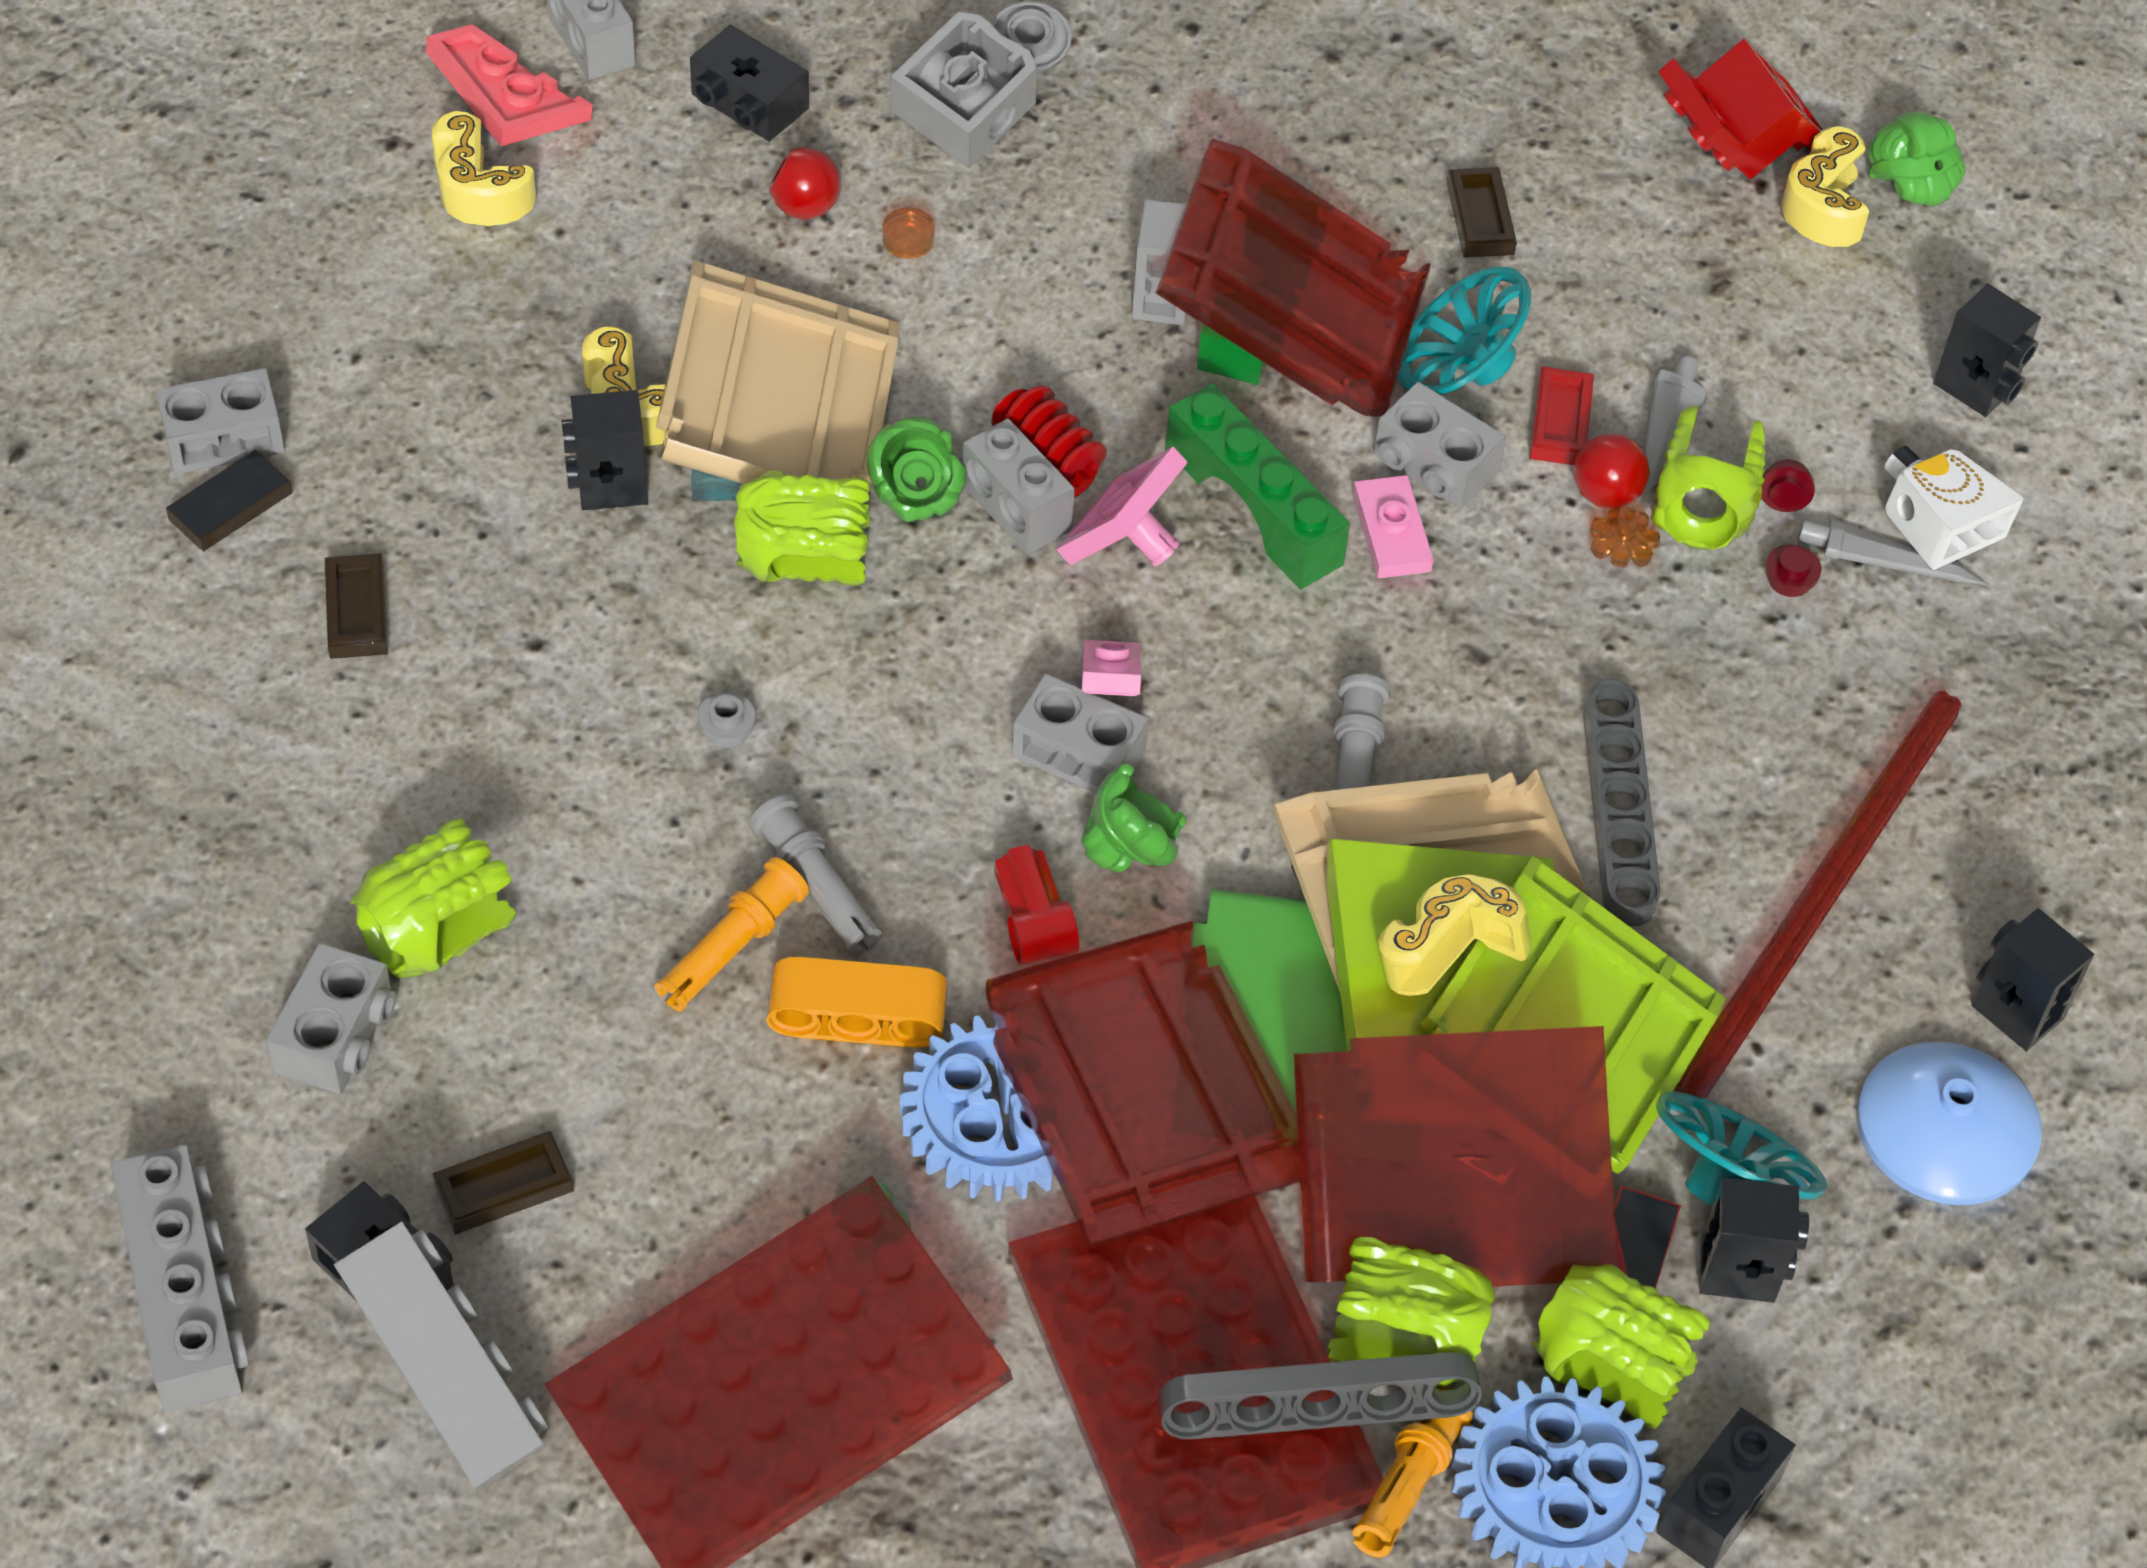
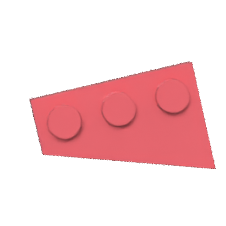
(501, 91)

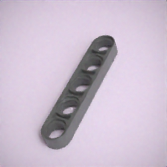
(1617, 823)
(1291, 1384)

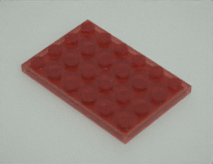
(1177, 1305)
(778, 1382)

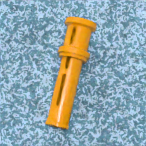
(749, 916)
(1421, 1452)

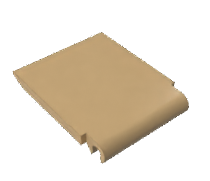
(773, 381)
(1432, 813)

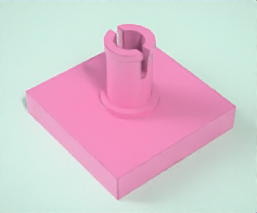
(1125, 512)

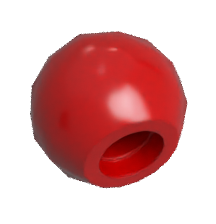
(806, 184)
(1611, 471)

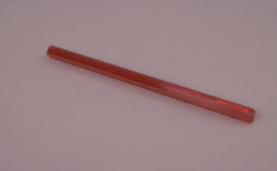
(1818, 896)

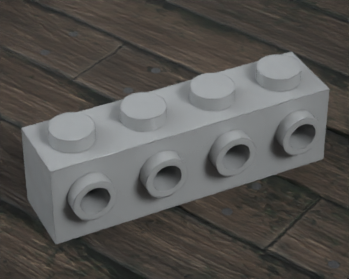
(177, 1280)
(441, 1356)

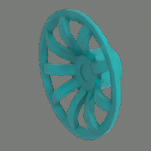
(1480, 345)
(1721, 1161)

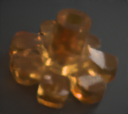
(1624, 536)

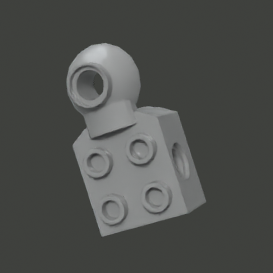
(979, 76)

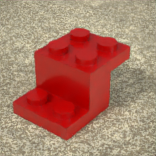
(1741, 109)

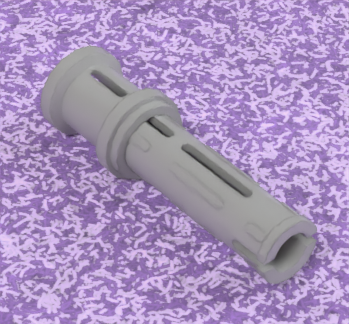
(1359, 728)
(804, 851)

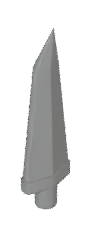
(1671, 395)
(1865, 547)

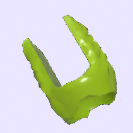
(1734, 484)
(803, 528)
(432, 901)
(1409, 1305)
(1619, 1338)

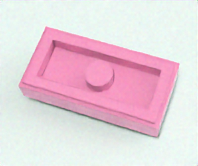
(1392, 526)
(1111, 668)

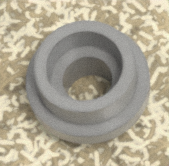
(730, 730)

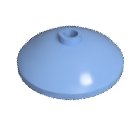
(1946, 1147)

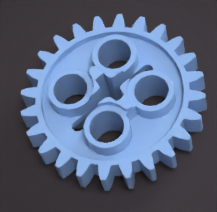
(943, 1116)
(1593, 1441)

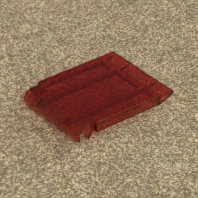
(1293, 280)
(1143, 1083)
(1459, 1151)

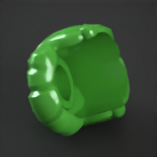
(1908, 153)
(915, 451)
(1130, 825)

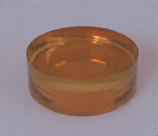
(908, 233)

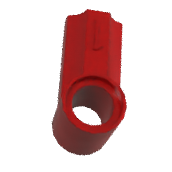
(1036, 918)

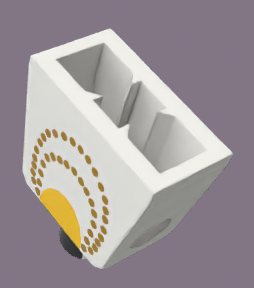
(1948, 505)

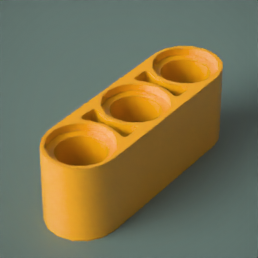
(857, 1002)

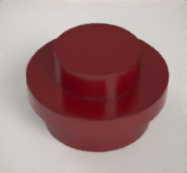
(1787, 486)
(1792, 570)

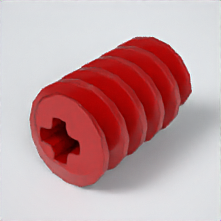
(1054, 433)

